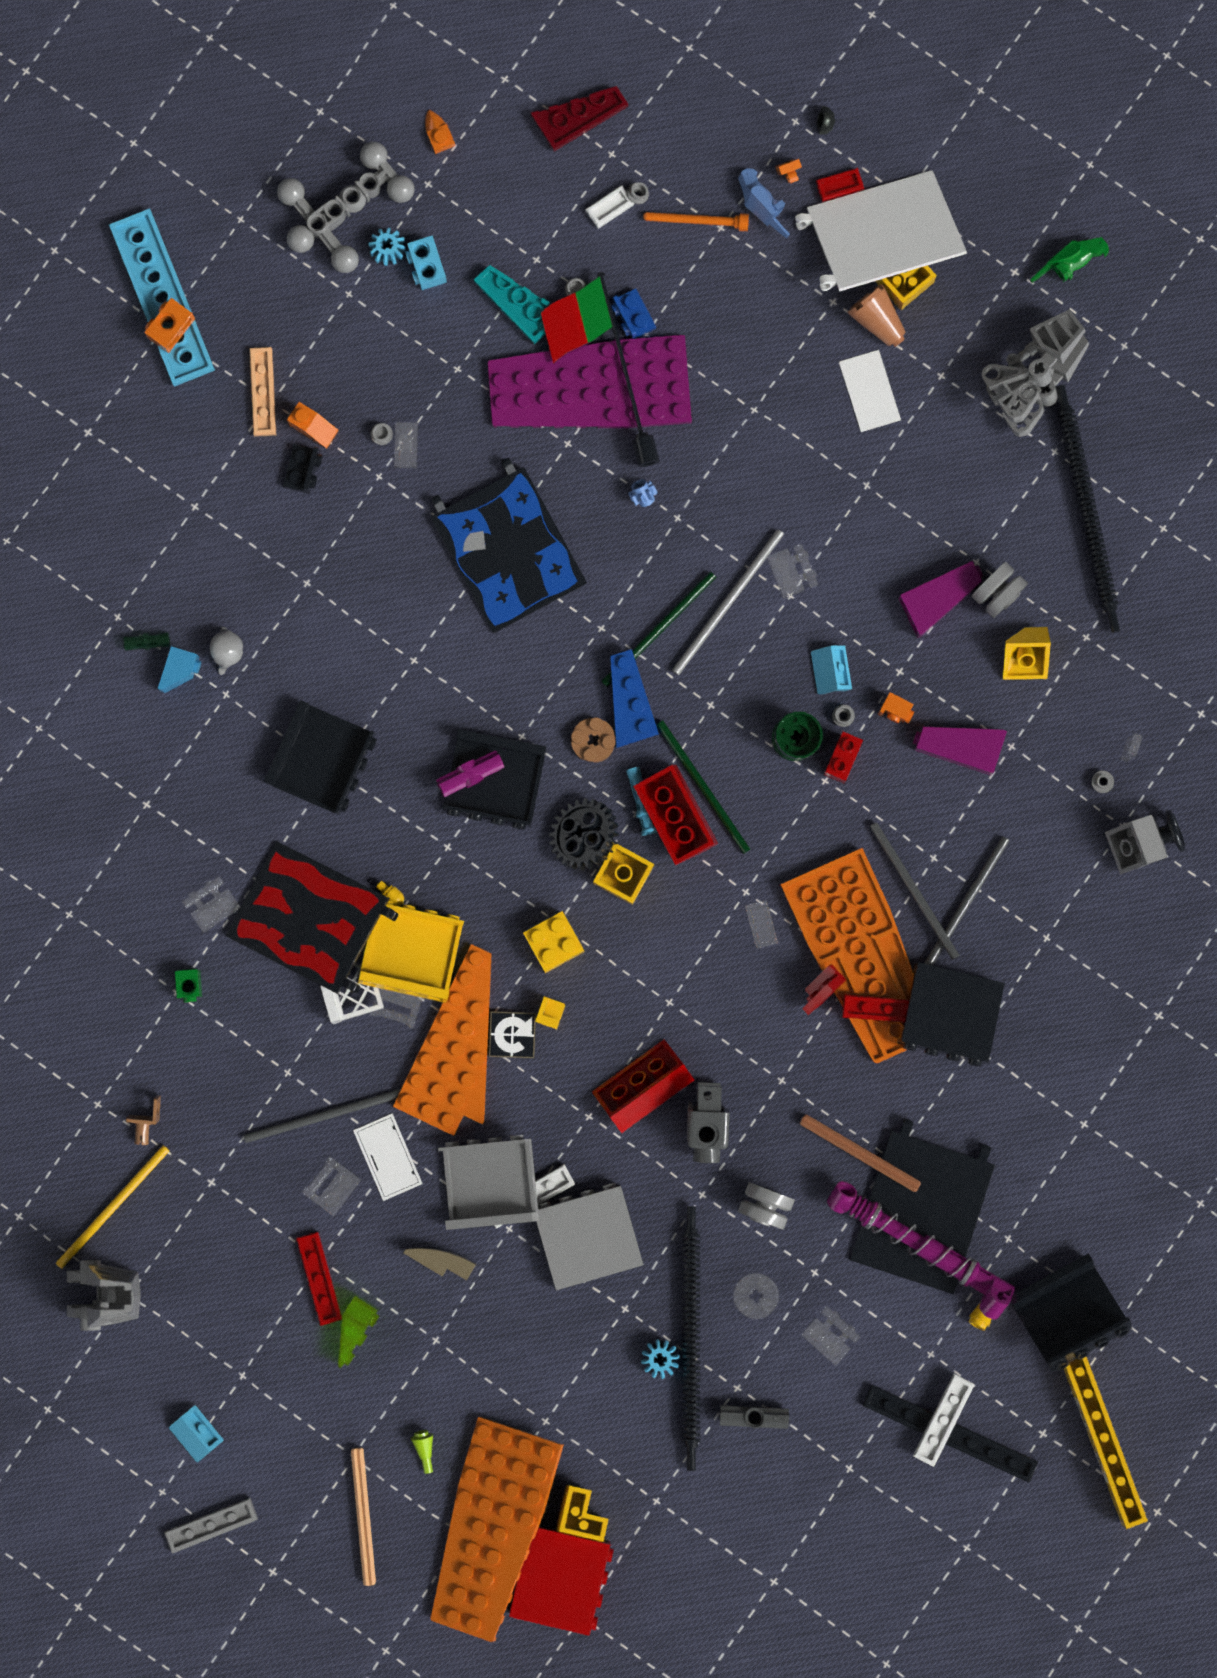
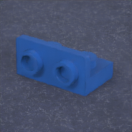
(633, 314)

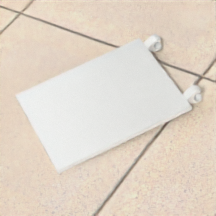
(883, 231)

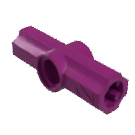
(470, 773)

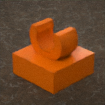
(788, 168)

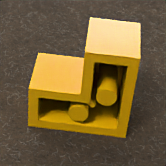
(907, 286)
(574, 1517)

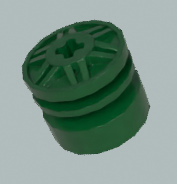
(802, 724)

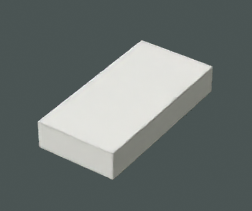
(609, 207)

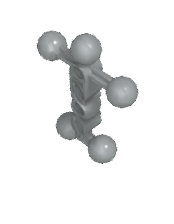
(343, 257)

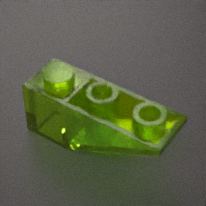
(354, 1324)

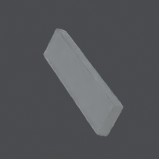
(211, 1525)

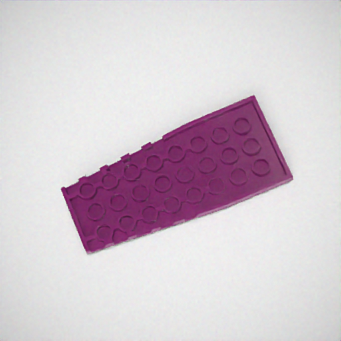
(590, 386)

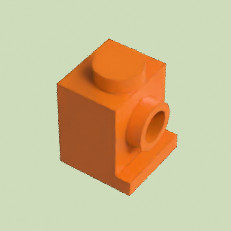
(897, 709)

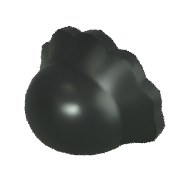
(825, 120)

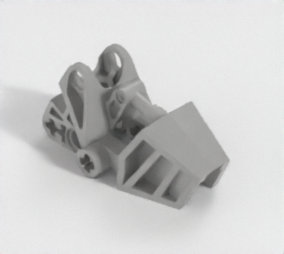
(1018, 388)
(116, 1295)

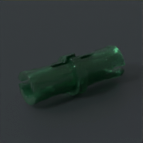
(147, 641)

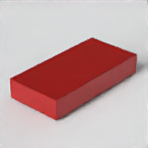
(839, 185)

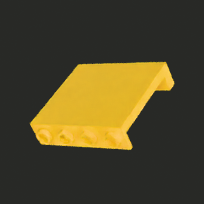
(412, 953)

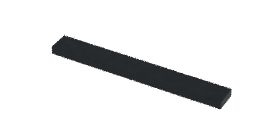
(959, 1438)

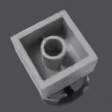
(1143, 841)

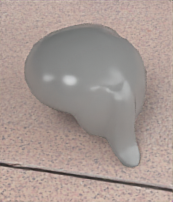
(226, 649)

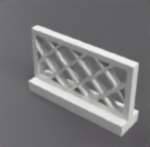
(334, 1005)

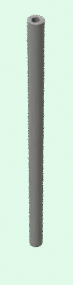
(746, 577)

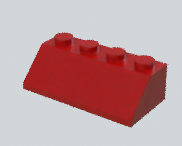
(675, 814)
(643, 1086)

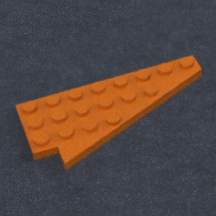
(452, 1062)

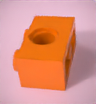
(169, 337)

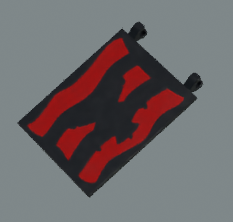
(308, 918)

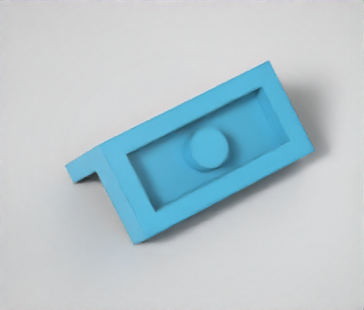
(831, 669)
(196, 1433)

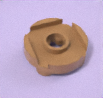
(581, 735)

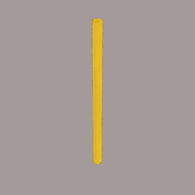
(110, 1209)

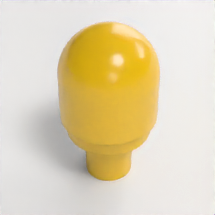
(391, 892)

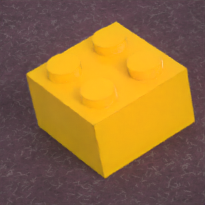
(623, 874)
(553, 942)

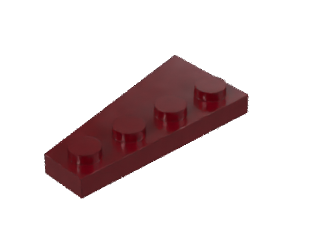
(570, 120)

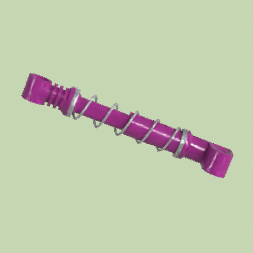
(995, 1291)

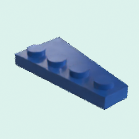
(631, 707)

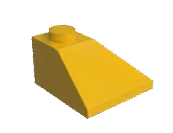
(1027, 654)

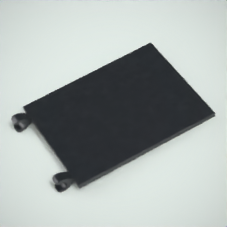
(942, 1206)

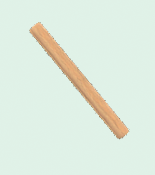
(363, 1516)

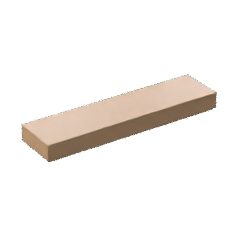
(262, 391)

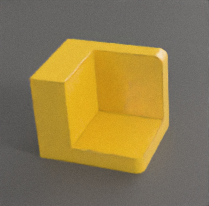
(550, 1013)

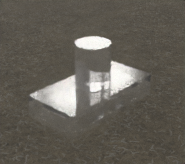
(406, 445)

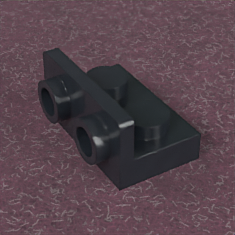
(302, 469)

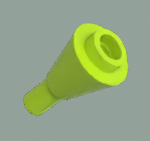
(423, 1444)

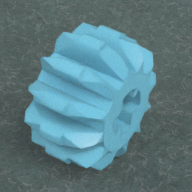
(386, 239)
(665, 1353)

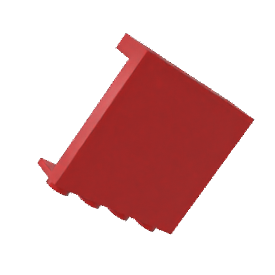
(562, 1581)

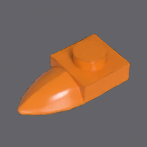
(438, 132)

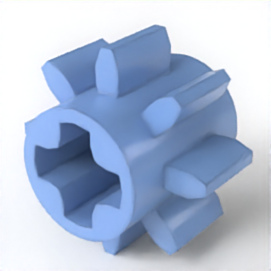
(642, 493)

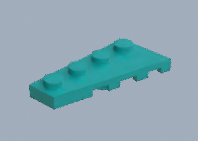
(514, 301)

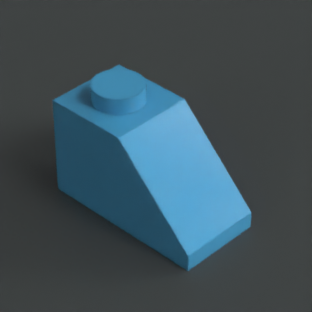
(179, 668)

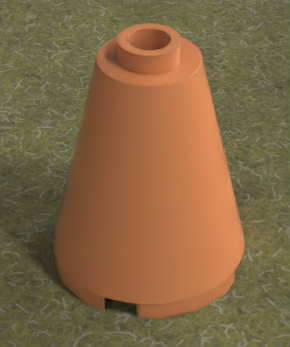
(879, 316)

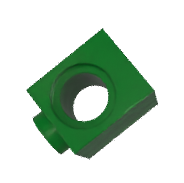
(183, 976)

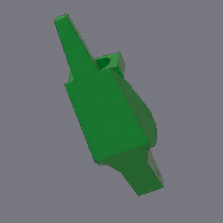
(1074, 257)

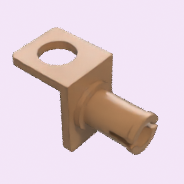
(143, 1122)

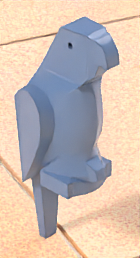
(760, 200)

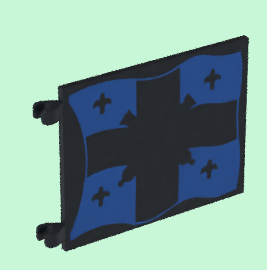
(524, 551)

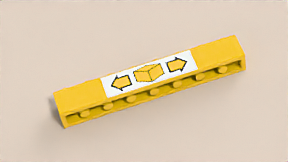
(1105, 1443)

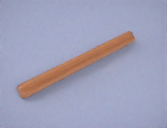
(860, 1153)

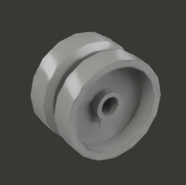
(1001, 592)
(765, 1208)

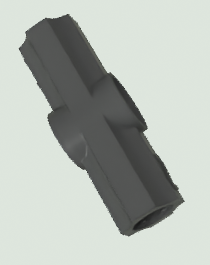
(739, 1416)

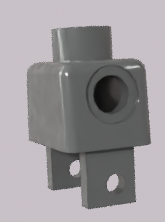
(710, 1114)

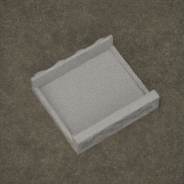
(490, 1182)
(588, 1236)

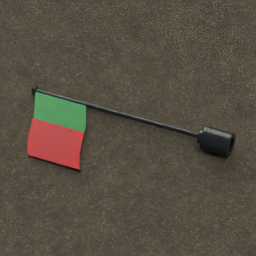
(581, 320)

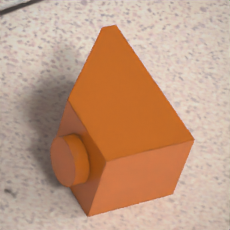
(312, 425)

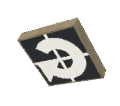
(512, 1035)

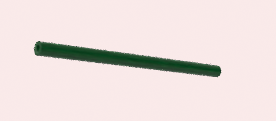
(668, 619)
(699, 781)

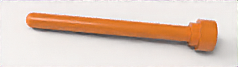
(739, 221)

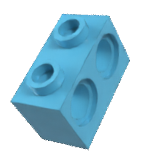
(428, 262)

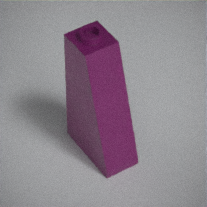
(936, 598)
(962, 746)

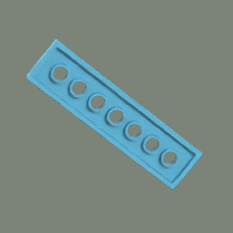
(169, 283)

